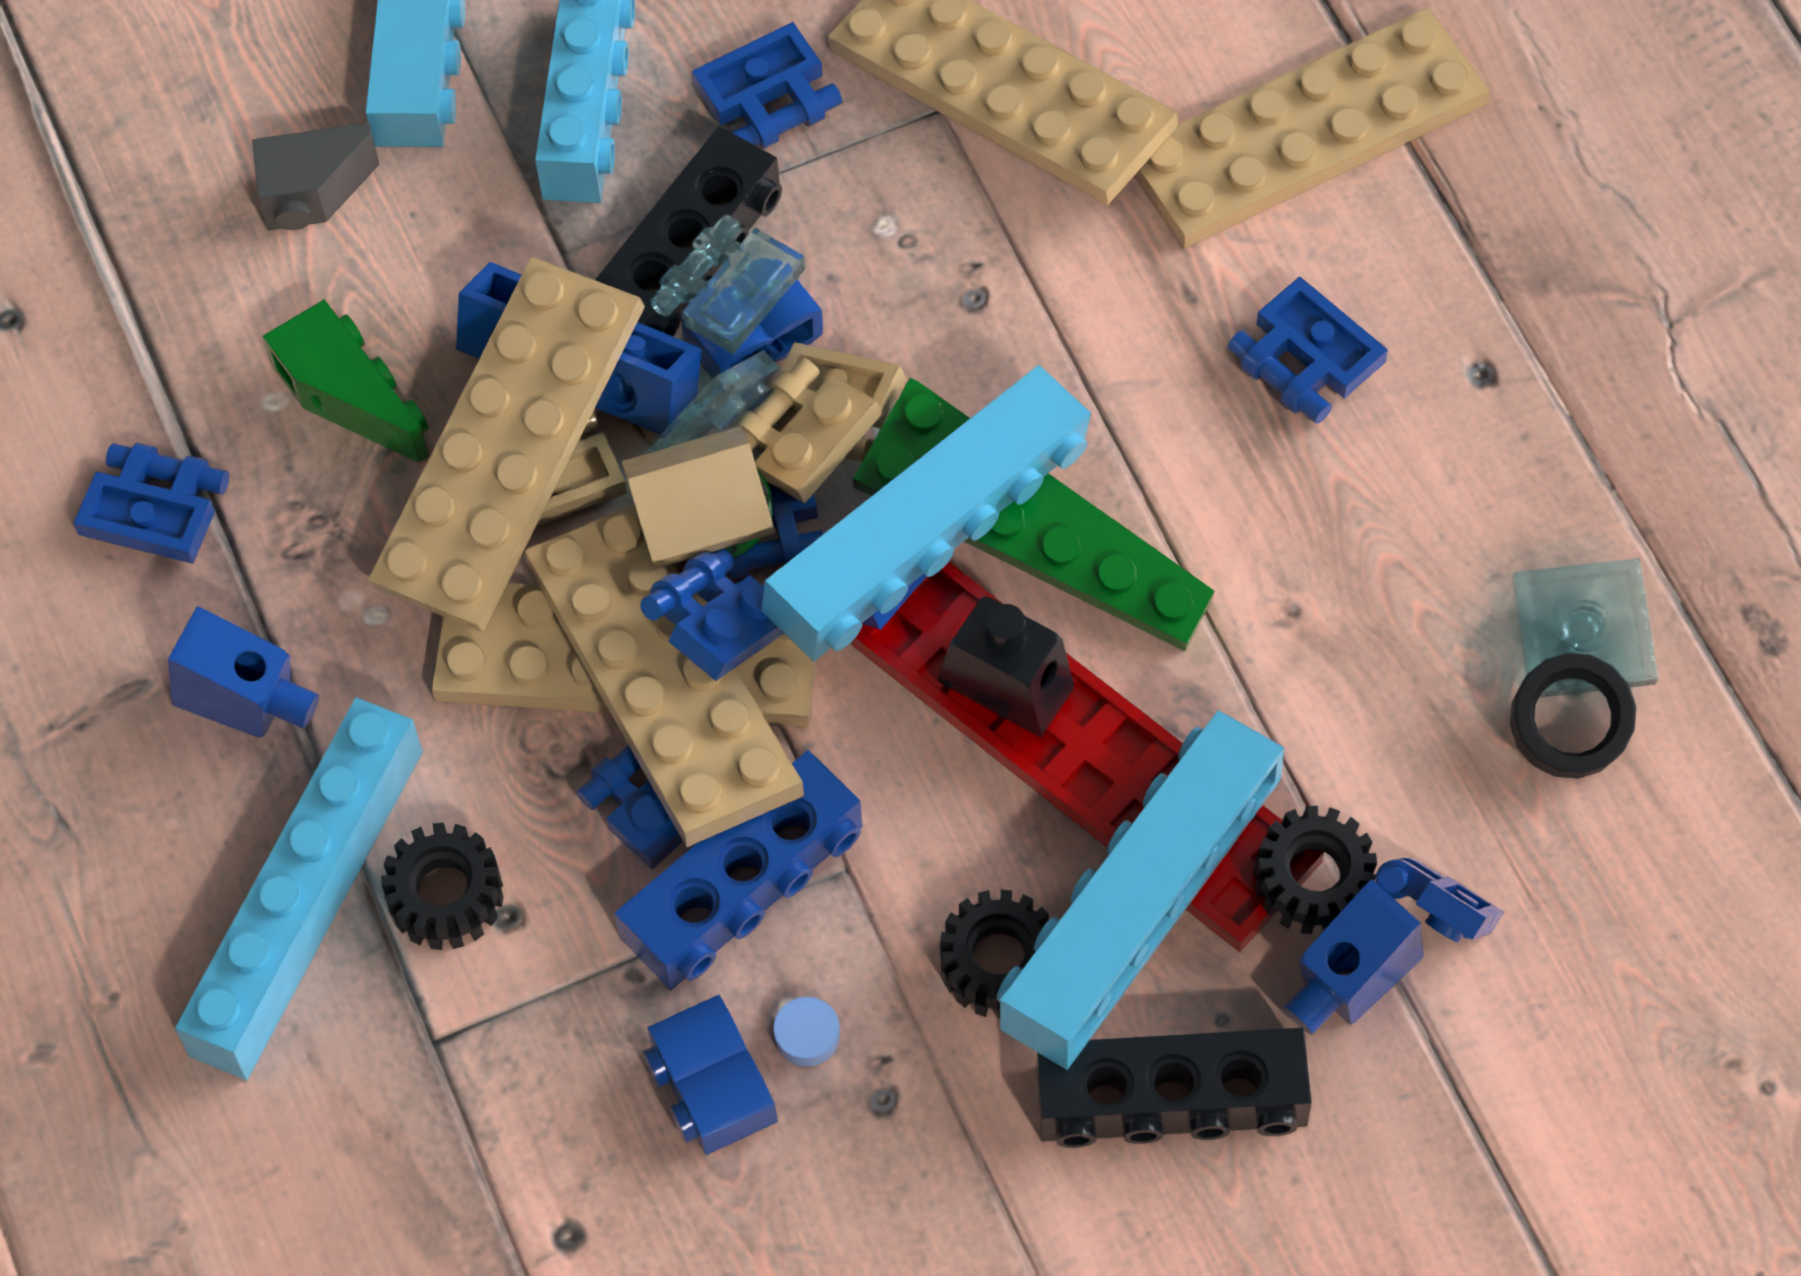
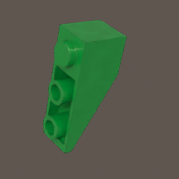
(336, 380)

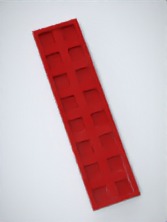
(1090, 759)

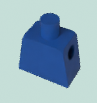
(235, 677)
(1367, 937)

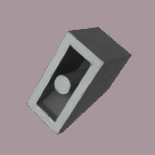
(311, 173)

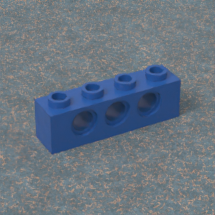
(649, 383)
(701, 878)

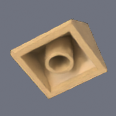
(698, 497)

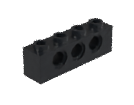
(720, 171)
(1202, 1063)

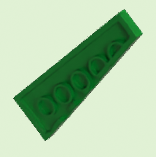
(1052, 533)

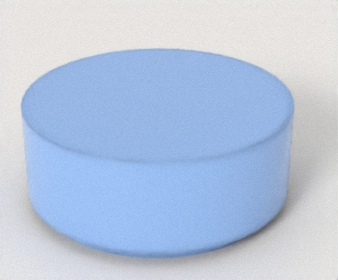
(806, 1031)

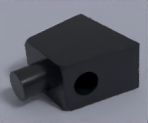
(1003, 660)

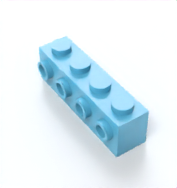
(583, 98)

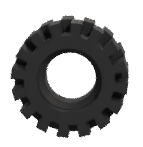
(1316, 833)
(434, 852)
(973, 925)

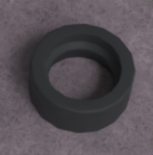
(1595, 672)

